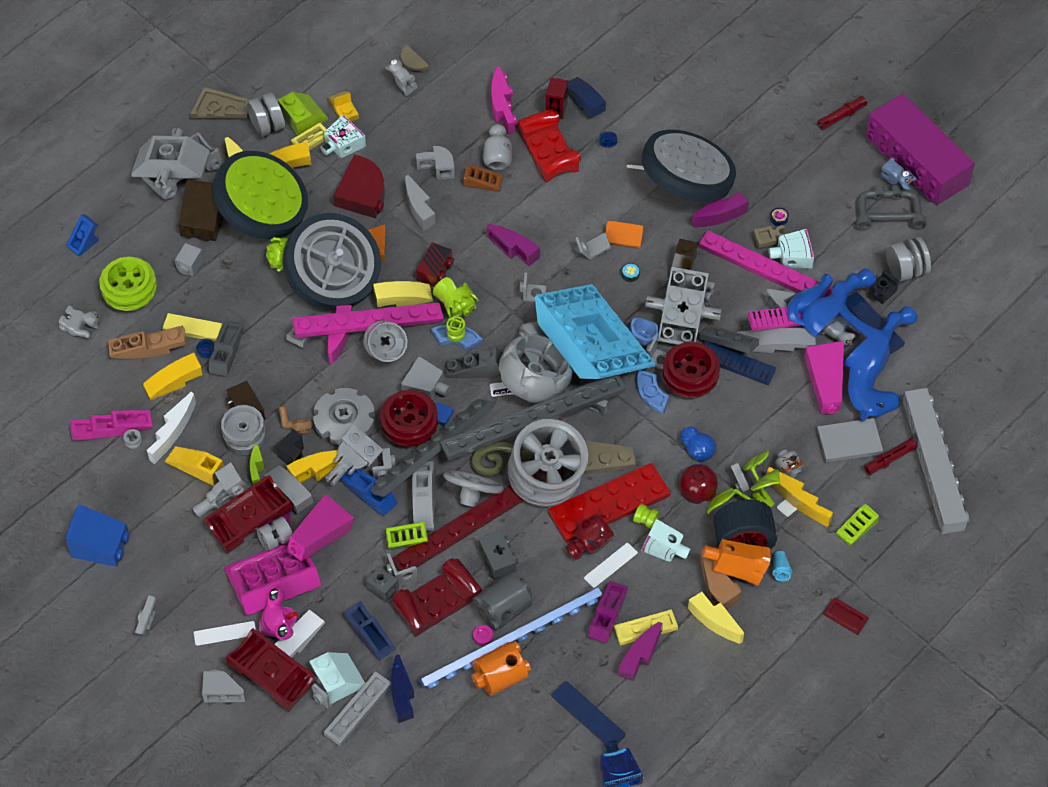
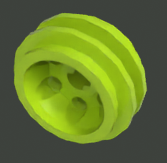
(128, 293)

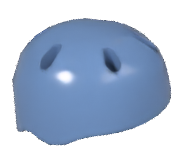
(643, 330)

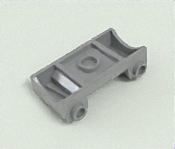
(170, 191)

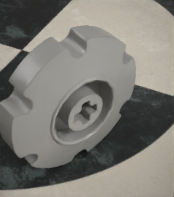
(340, 411)

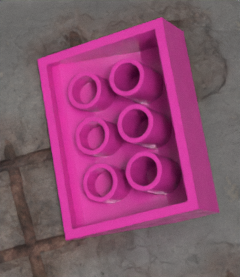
(260, 573)

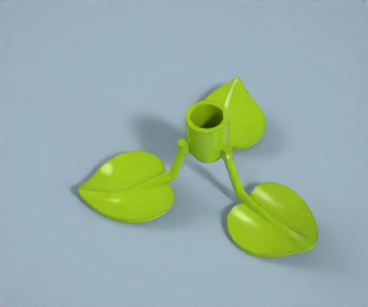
(760, 494)

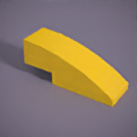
(294, 155)
(173, 376)
(314, 466)

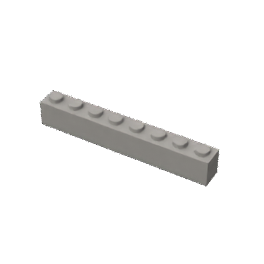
(935, 461)

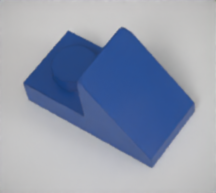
(83, 235)

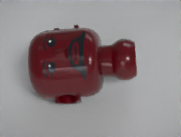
(591, 536)

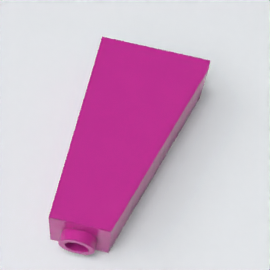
(826, 374)
(320, 528)

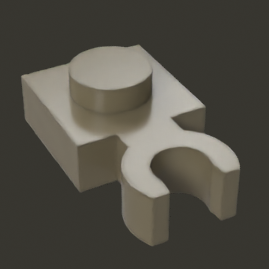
(767, 236)

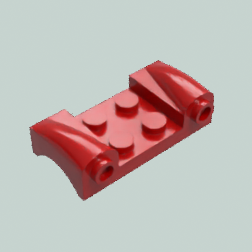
(548, 145)

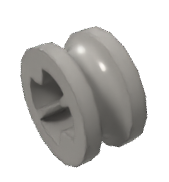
(132, 433)

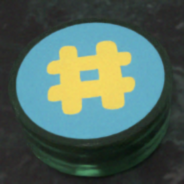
(630, 272)

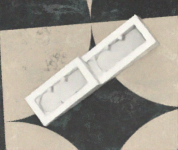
(304, 631)

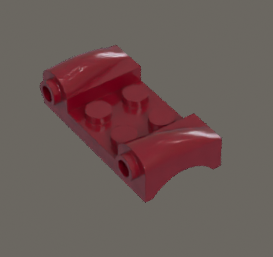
(247, 513)
(437, 598)
(271, 669)

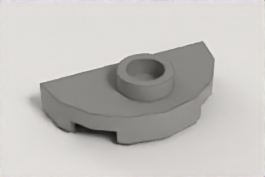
(146, 616)

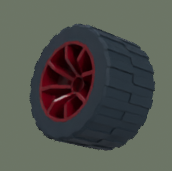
(746, 523)

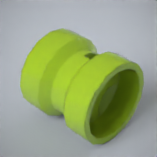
(456, 329)
(646, 516)

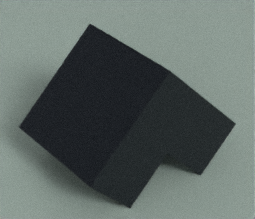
(290, 447)

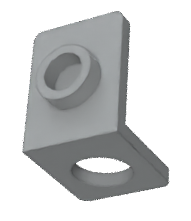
(594, 247)
(527, 289)
(655, 353)
(399, 575)
(320, 696)

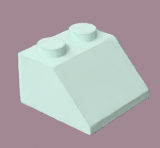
(336, 675)

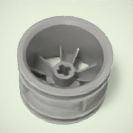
(557, 435)

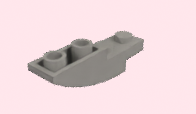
(424, 495)

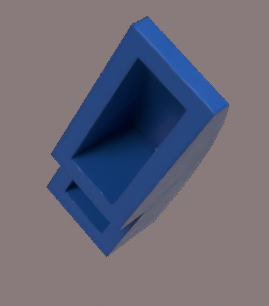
(360, 485)

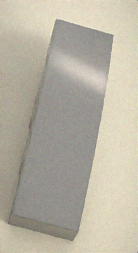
(781, 339)

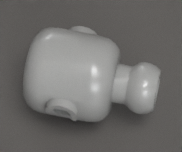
(497, 149)

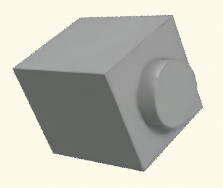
(189, 260)

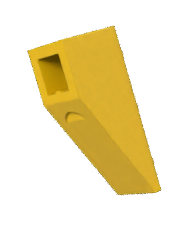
(196, 463)

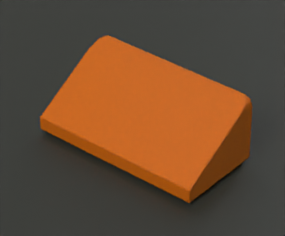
(624, 234)
(379, 235)

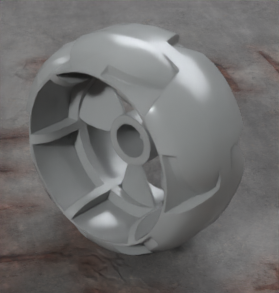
(544, 376)

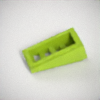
(864, 514)
(392, 544)

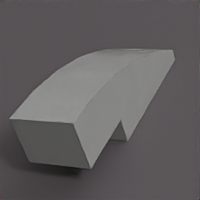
(419, 204)
(291, 488)

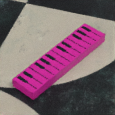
(770, 319)

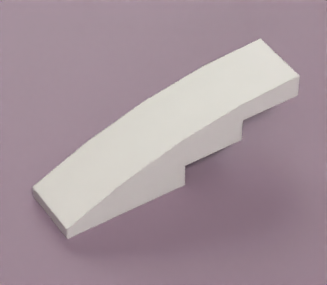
(174, 424)

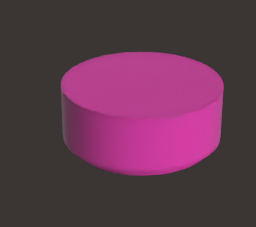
(483, 635)

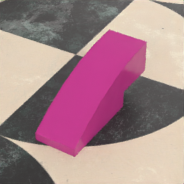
(337, 342)

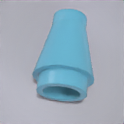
(781, 567)

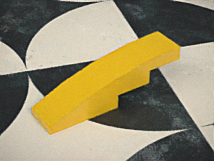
(805, 502)

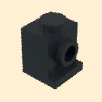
(884, 287)

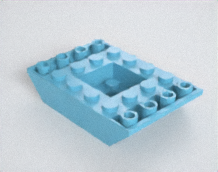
(589, 333)

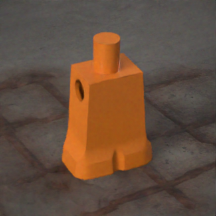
(739, 560)

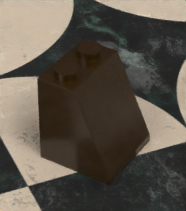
(199, 212)

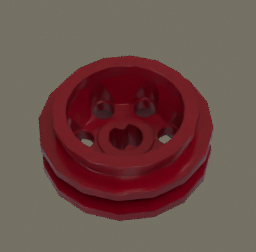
(688, 379)
(412, 427)

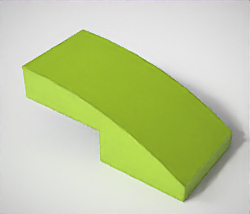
(256, 464)

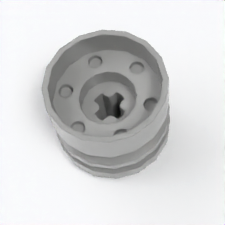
(908, 259)
(395, 339)

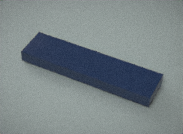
(864, 312)
(587, 713)

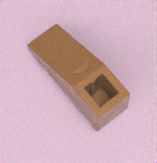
(719, 585)

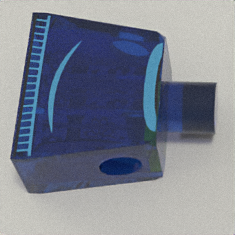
(619, 767)

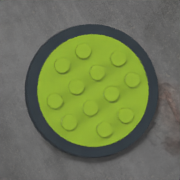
(260, 194)

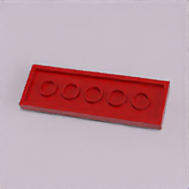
(611, 500)

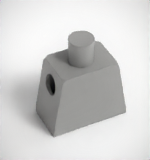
(426, 379)

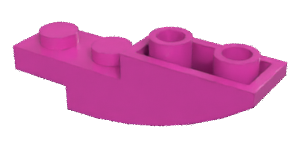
(501, 101)

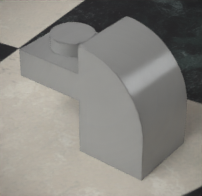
(440, 159)

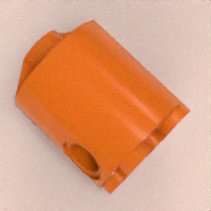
(495, 674)

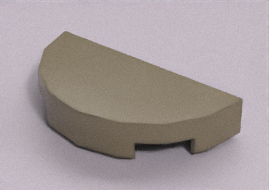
(413, 61)

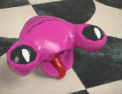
(277, 620)

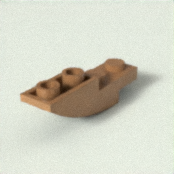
(147, 345)

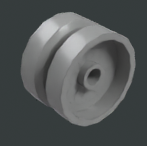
(265, 114)
(243, 429)

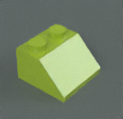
(301, 111)

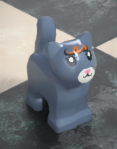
(897, 175)

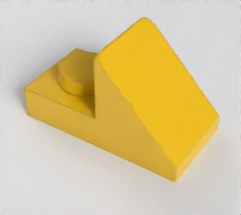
(343, 106)

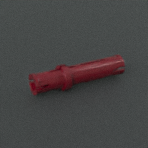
(848, 109)
(885, 459)

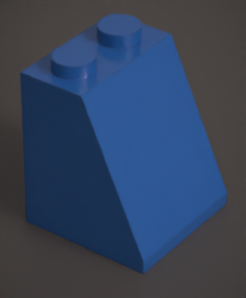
(96, 537)

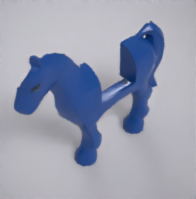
(871, 355)

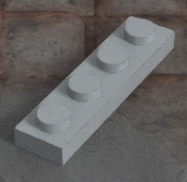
(357, 709)

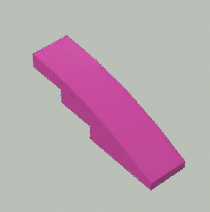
(110, 425)

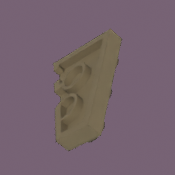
(219, 105)
(608, 457)

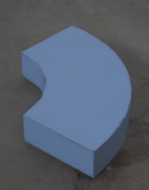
(470, 341)
(650, 392)

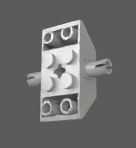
(171, 158)
(686, 288)

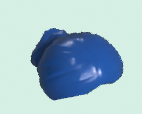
(697, 444)

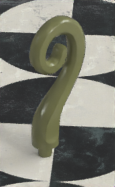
(501, 446)

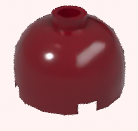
(698, 483)

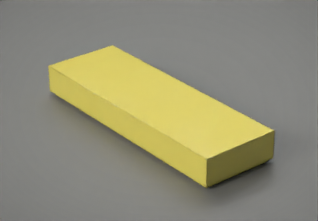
(194, 327)
(632, 630)

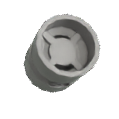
(280, 530)

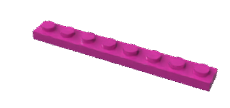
(757, 263)
(361, 320)

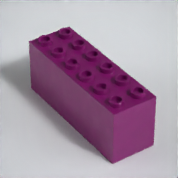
(920, 147)

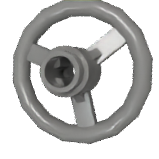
(471, 486)

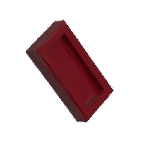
(846, 616)

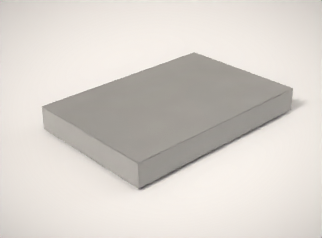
(849, 440)

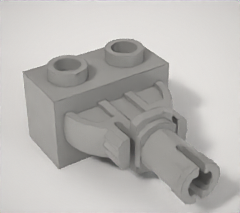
(356, 452)
(230, 485)

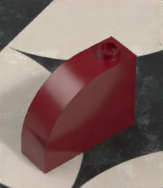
(361, 188)

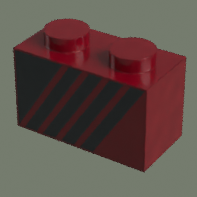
(557, 96)
(434, 264)

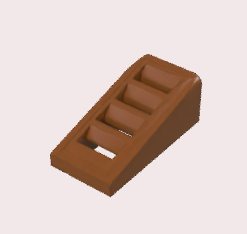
(483, 173)

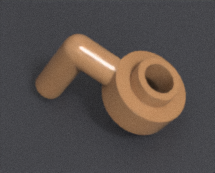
(300, 425)

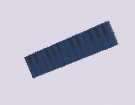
(742, 364)

